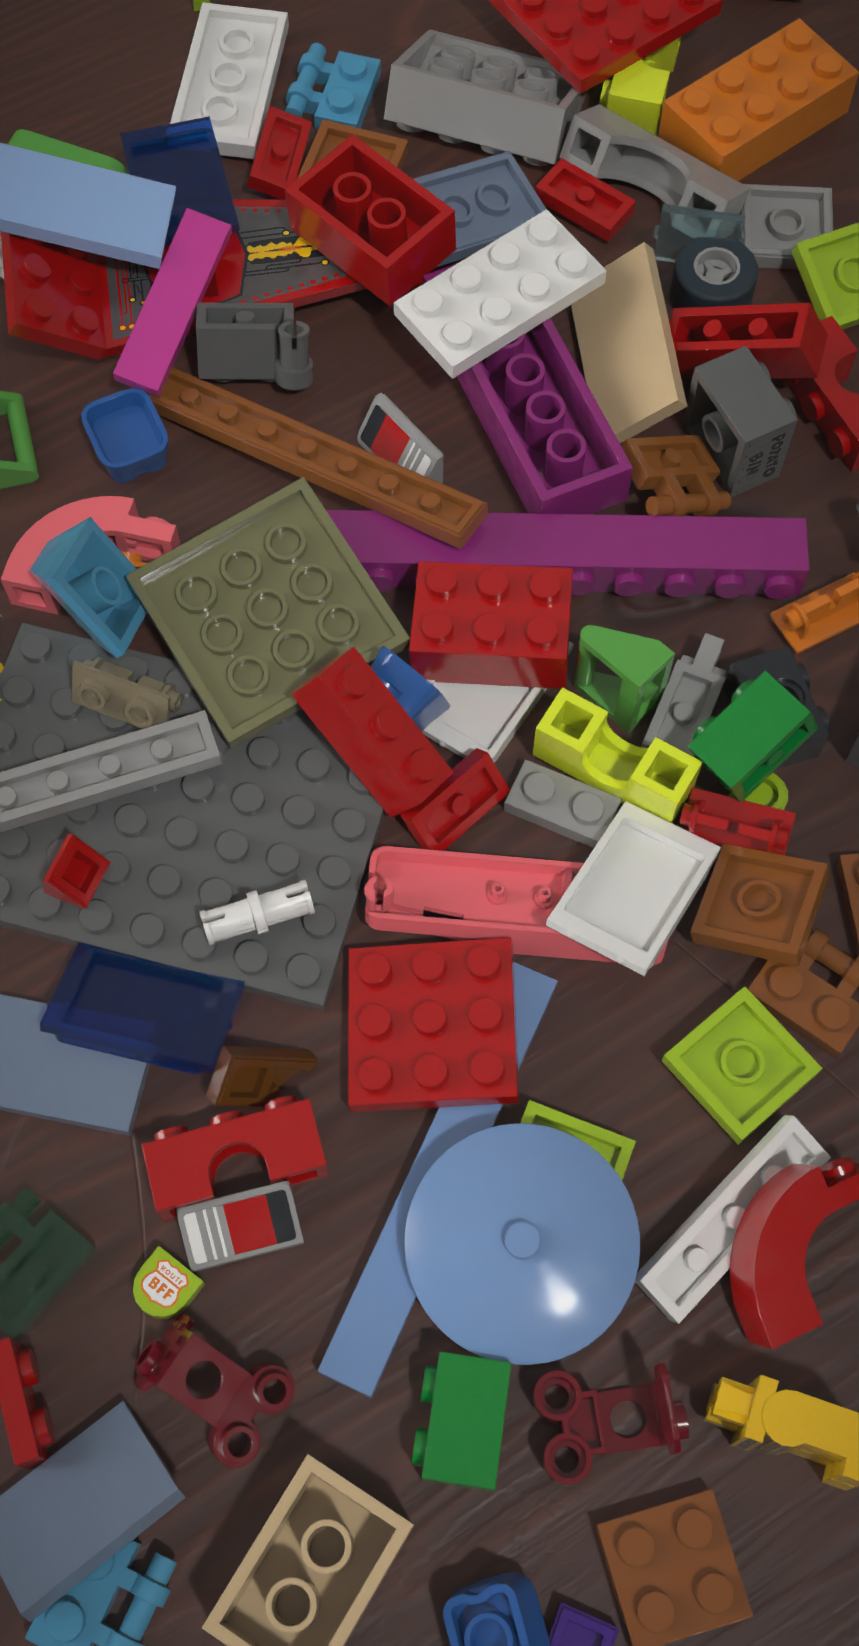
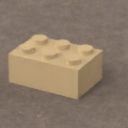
(310, 1565)

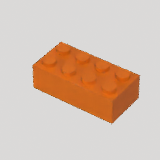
(760, 102)

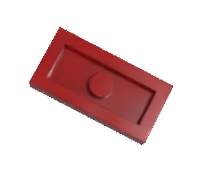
(278, 153)
(585, 200)
(457, 802)
(26, 1425)

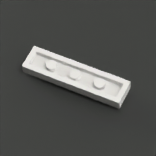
(703, 1244)

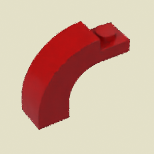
(772, 1246)

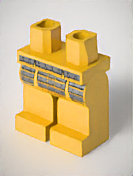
(789, 1424)

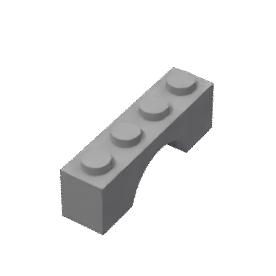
(623, 151)

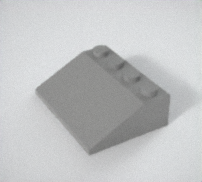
(482, 97)

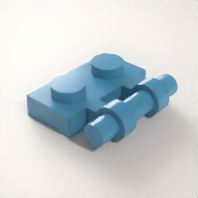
(347, 90)
(81, 1612)

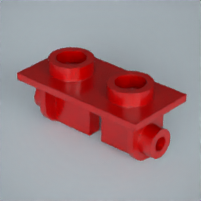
(735, 823)

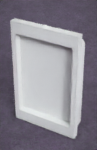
(482, 716)
(634, 888)

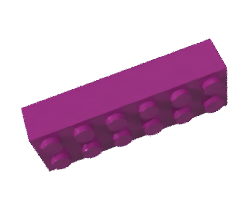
(547, 425)

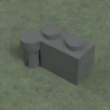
(253, 344)

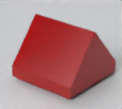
(75, 872)

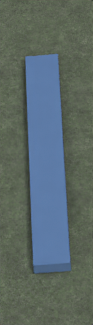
(384, 1289)

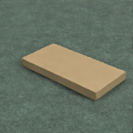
(629, 346)

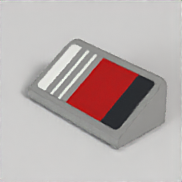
(395, 438)
(240, 1226)

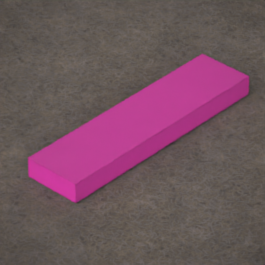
(172, 302)

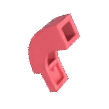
(116, 518)

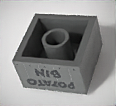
(740, 419)

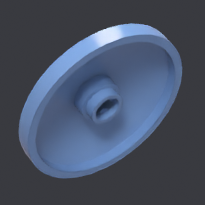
(522, 1244)

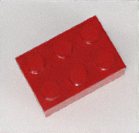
(371, 219)
(492, 624)

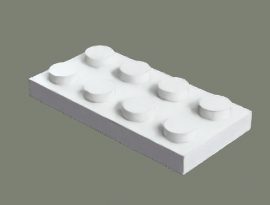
(232, 73)
(499, 293)

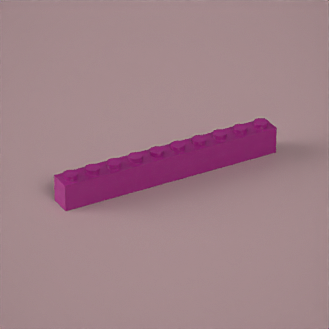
(605, 551)

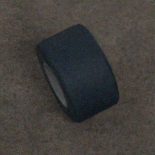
(713, 274)

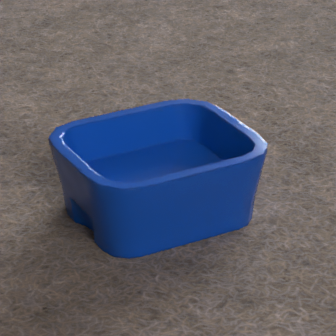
(126, 434)
(412, 691)
(496, 1613)

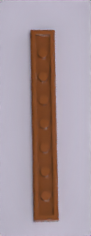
(321, 459)

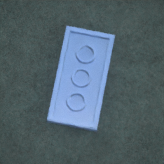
(84, 206)

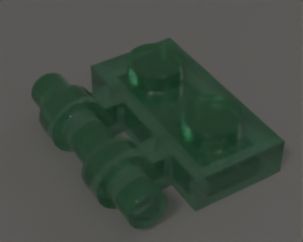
(38, 1266)

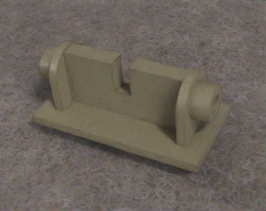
(111, 692)

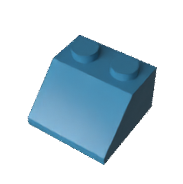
(91, 584)

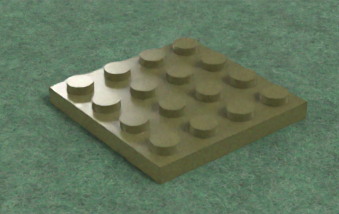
(264, 608)

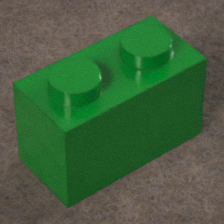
(752, 735)
(464, 1423)

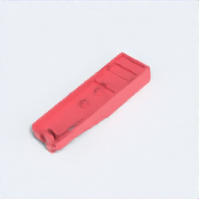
(489, 892)

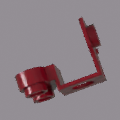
(231, 1405)
(588, 1425)

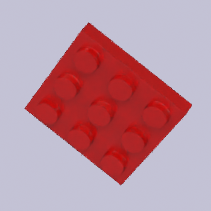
(432, 1025)

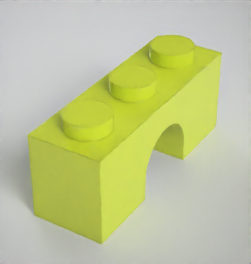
(642, 87)
(581, 743)

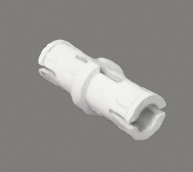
(257, 912)

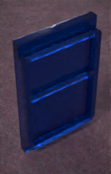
(184, 157)
(142, 1009)

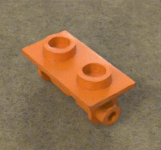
(820, 614)

